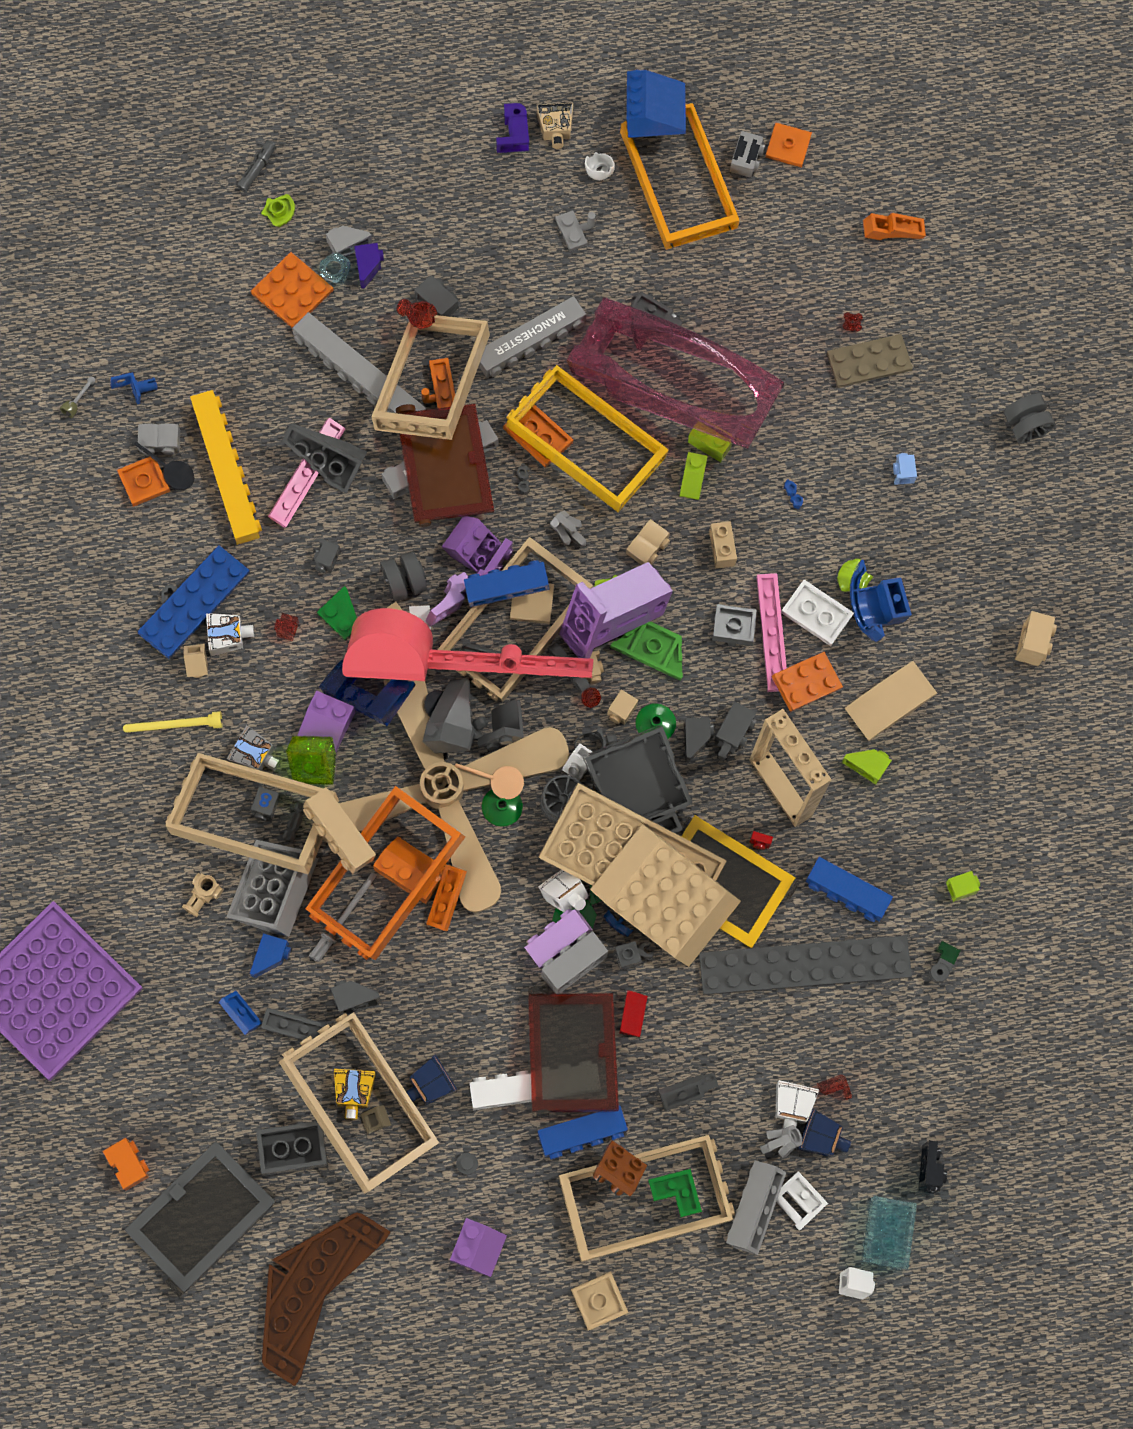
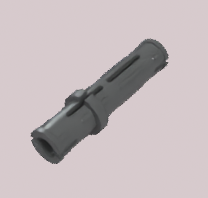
(261, 159)

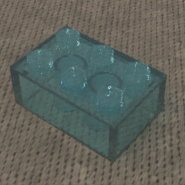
(889, 1233)

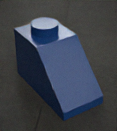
(269, 955)

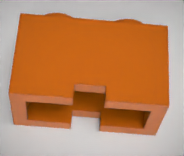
(130, 1168)

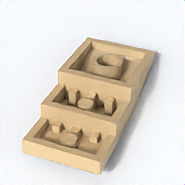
(891, 700)

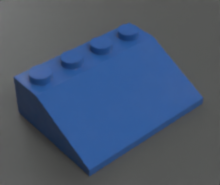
(655, 105)

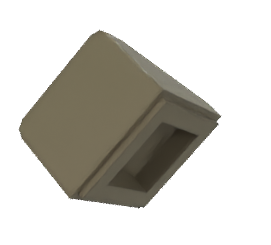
(375, 1119)

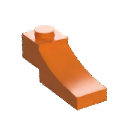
(893, 226)

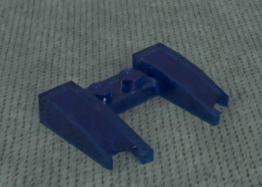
(379, 707)

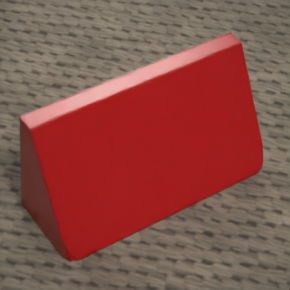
(633, 1014)

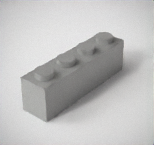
(756, 1207)

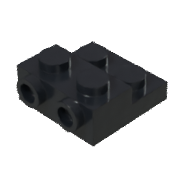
(931, 1174)

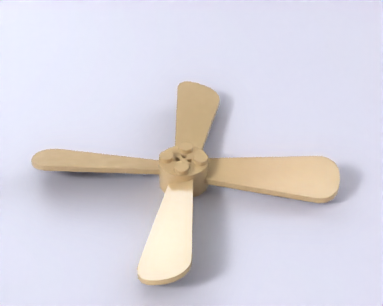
(532, 756)

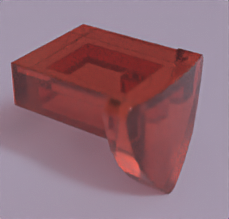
(835, 1084)

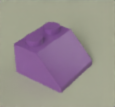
(478, 1247)

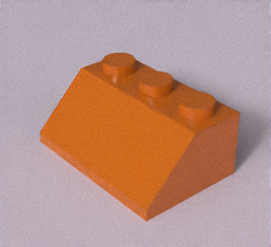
(405, 867)

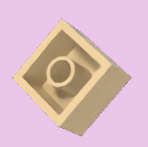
(1035, 638)

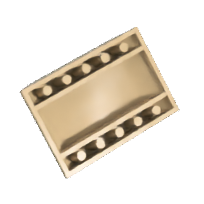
(665, 895)

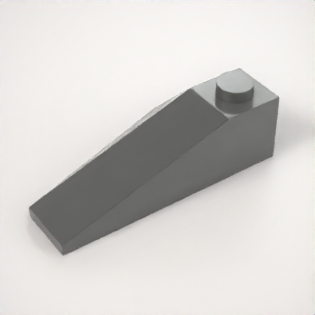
(329, 456)
(450, 723)

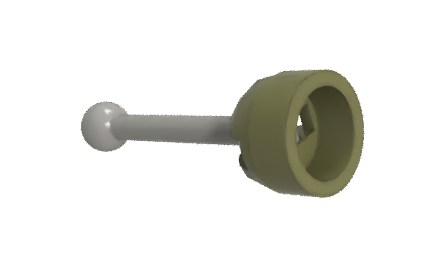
(71, 406)

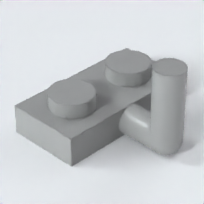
(573, 231)

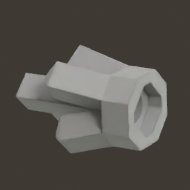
(566, 529)
(787, 1137)

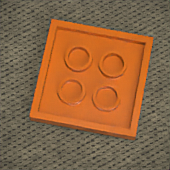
(292, 290)

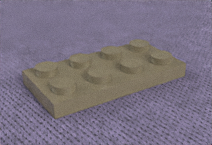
(869, 360)

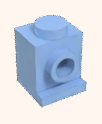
(904, 469)

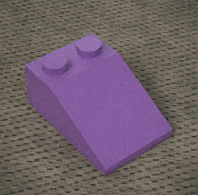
(327, 718)

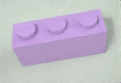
(557, 937)

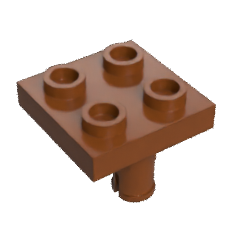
(620, 1169)

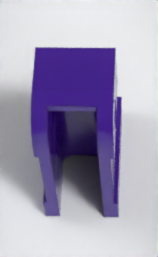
(516, 119)

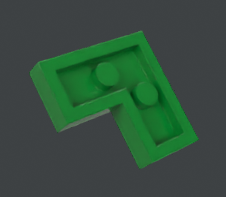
(679, 1186)

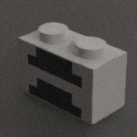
(746, 154)

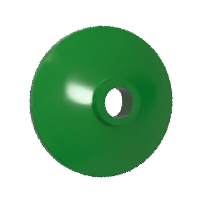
(659, 711)
(501, 816)

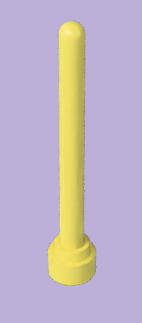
(212, 720)

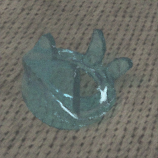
(340, 277)

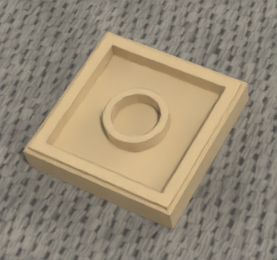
(533, 607)
(599, 1301)

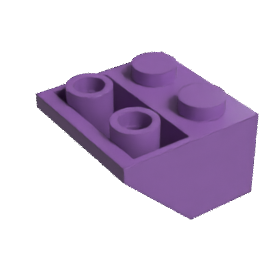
(471, 543)

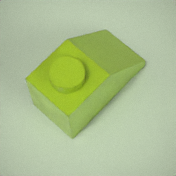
(693, 475)
(868, 763)

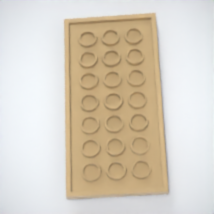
(596, 830)

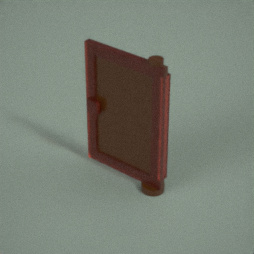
(444, 474)

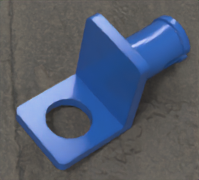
(137, 386)

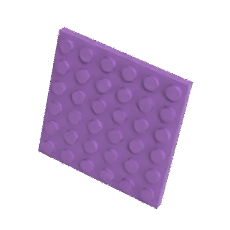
(58, 990)

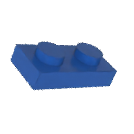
(240, 1012)

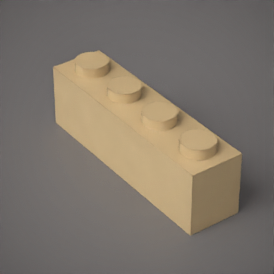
(338, 830)

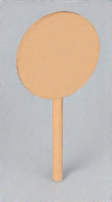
(505, 782)

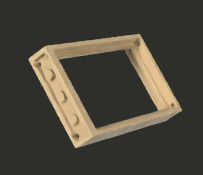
(428, 426)
(478, 679)
(803, 759)
(189, 786)
(392, 1082)
(720, 1189)

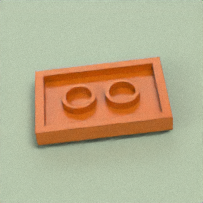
(544, 428)
(807, 681)

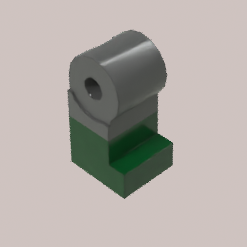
(945, 962)

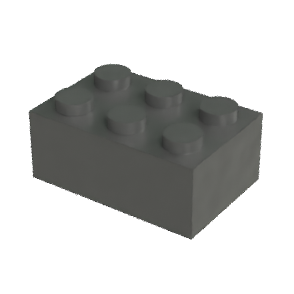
(291, 1148)

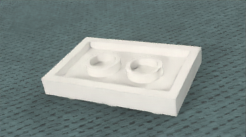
(817, 612)

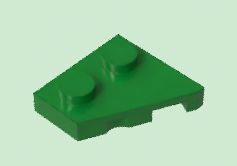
(339, 613)

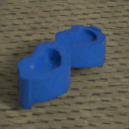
(791, 488)
(617, 924)

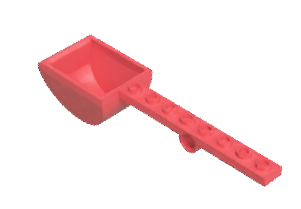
(399, 647)

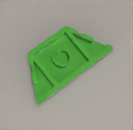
(653, 647)

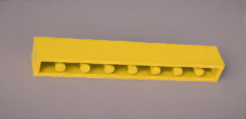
(225, 468)

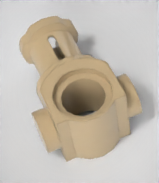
(201, 896)

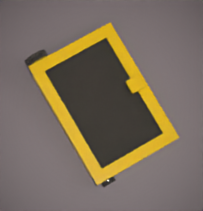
(746, 876)

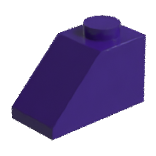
(368, 262)

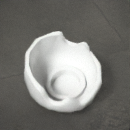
(596, 161)

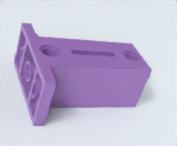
(613, 608)

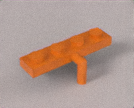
(442, 384)

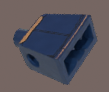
(431, 1082)
(822, 1136)

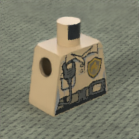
(555, 122)

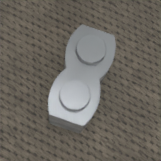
(159, 438)

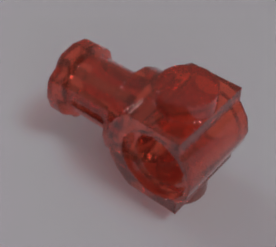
(420, 313)

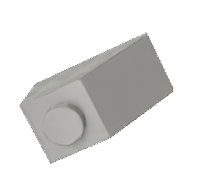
(345, 238)

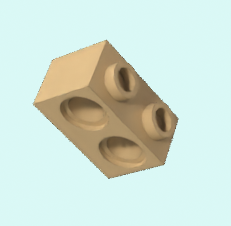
(723, 544)

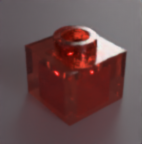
(286, 626)

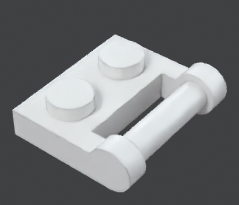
(804, 1196)

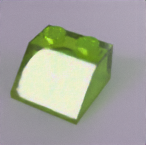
(312, 759)

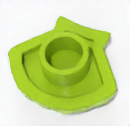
(279, 210)
(845, 575)

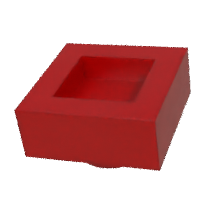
(760, 841)

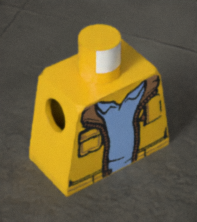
(353, 1090)

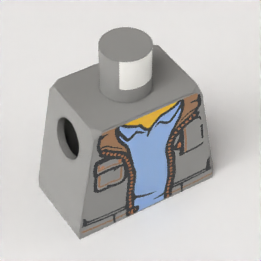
(253, 751)

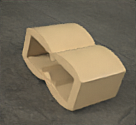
(648, 543)

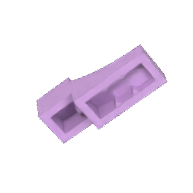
(454, 598)

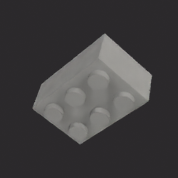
(573, 962)

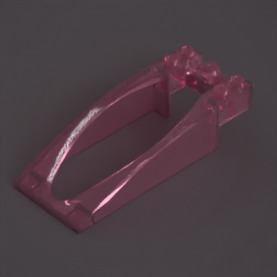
(613, 317)

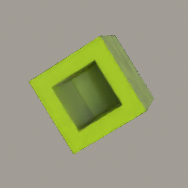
(963, 885)

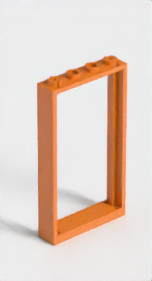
(338, 873)

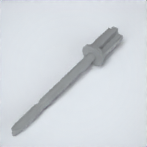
(327, 939)

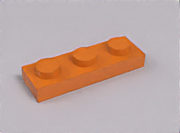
(446, 897)

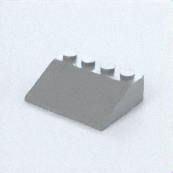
(271, 892)

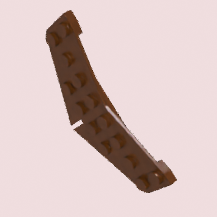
(298, 1297)

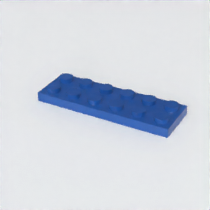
(192, 601)

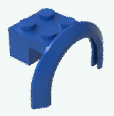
(878, 604)

